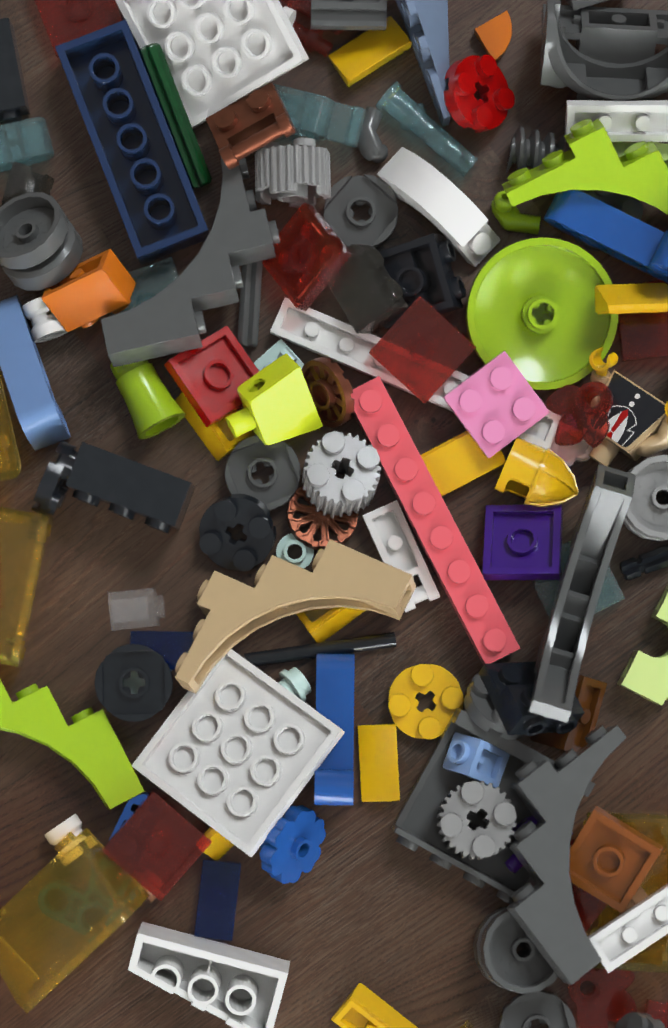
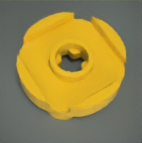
(423, 679)

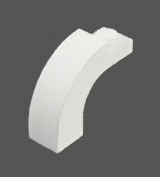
(441, 203)

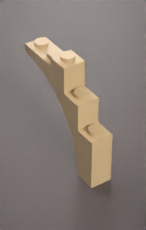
(283, 589)

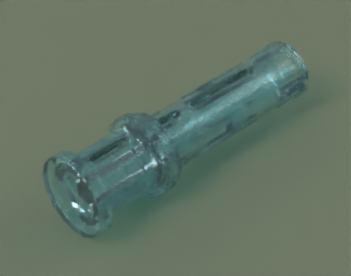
(413, 118)

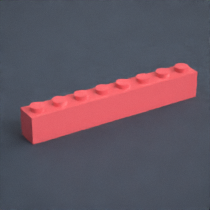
(432, 523)

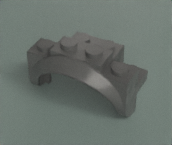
(611, 53)

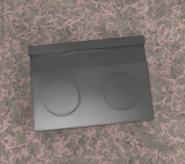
(349, 14)

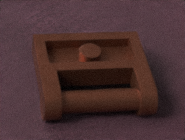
(250, 124)

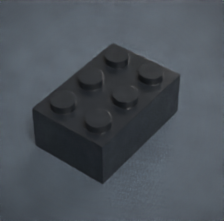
(129, 488)

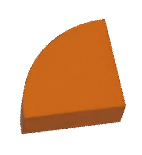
(495, 35)

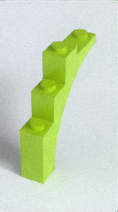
(594, 166)
(86, 744)

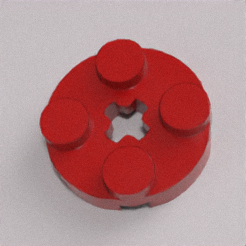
(495, 95)

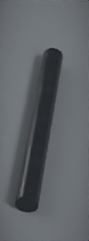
(309, 651)

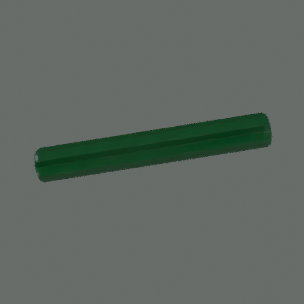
(175, 115)

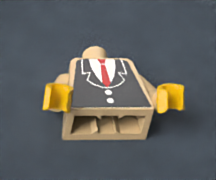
(635, 419)

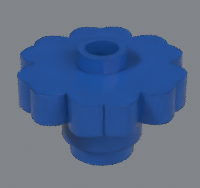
(293, 844)

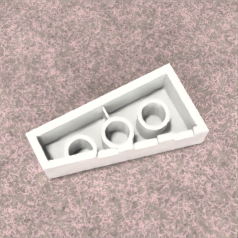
(212, 975)

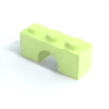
(647, 674)

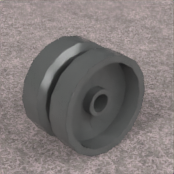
(37, 241)
(497, 956)

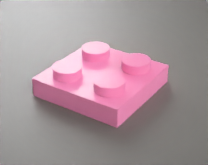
(496, 404)

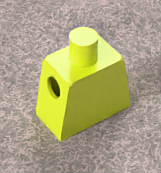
(275, 404)

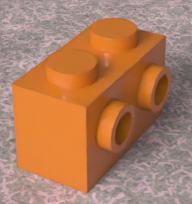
(90, 291)

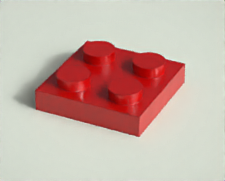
(212, 375)

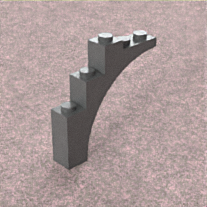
(174, 316)
(578, 592)
(543, 849)

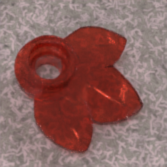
(578, 417)
(606, 1001)

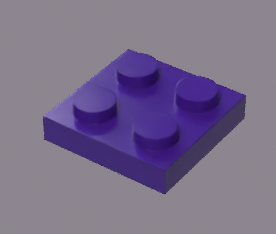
(522, 542)

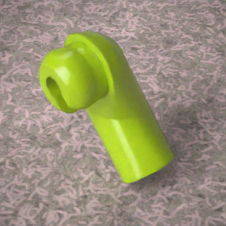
(511, 218)

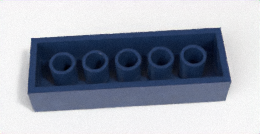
(133, 142)

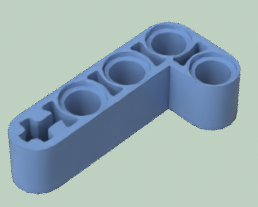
(27, 379)

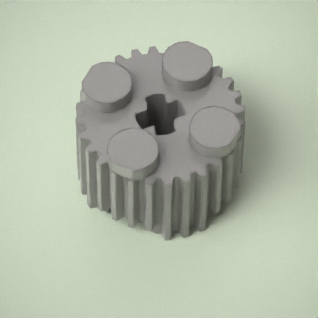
(292, 173)
(346, 456)
(497, 813)

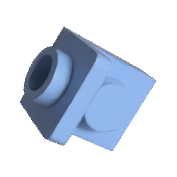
(476, 759)

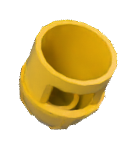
(537, 475)

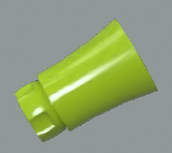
(147, 398)

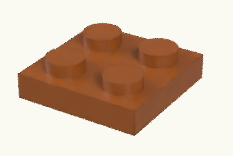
(611, 859)

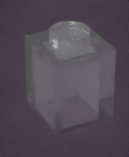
(135, 609)

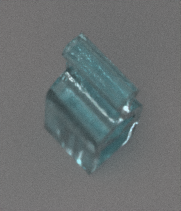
(322, 117)

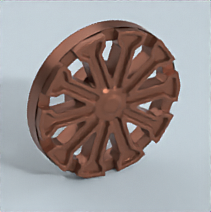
(329, 391)
(317, 523)

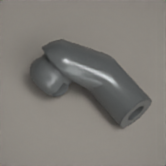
(369, 142)

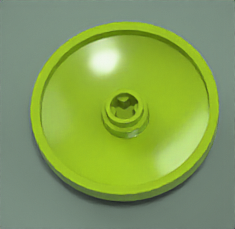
(540, 311)

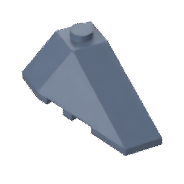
(429, 35)

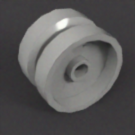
(645, 515)

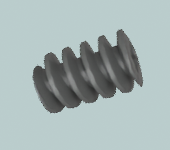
(532, 150)

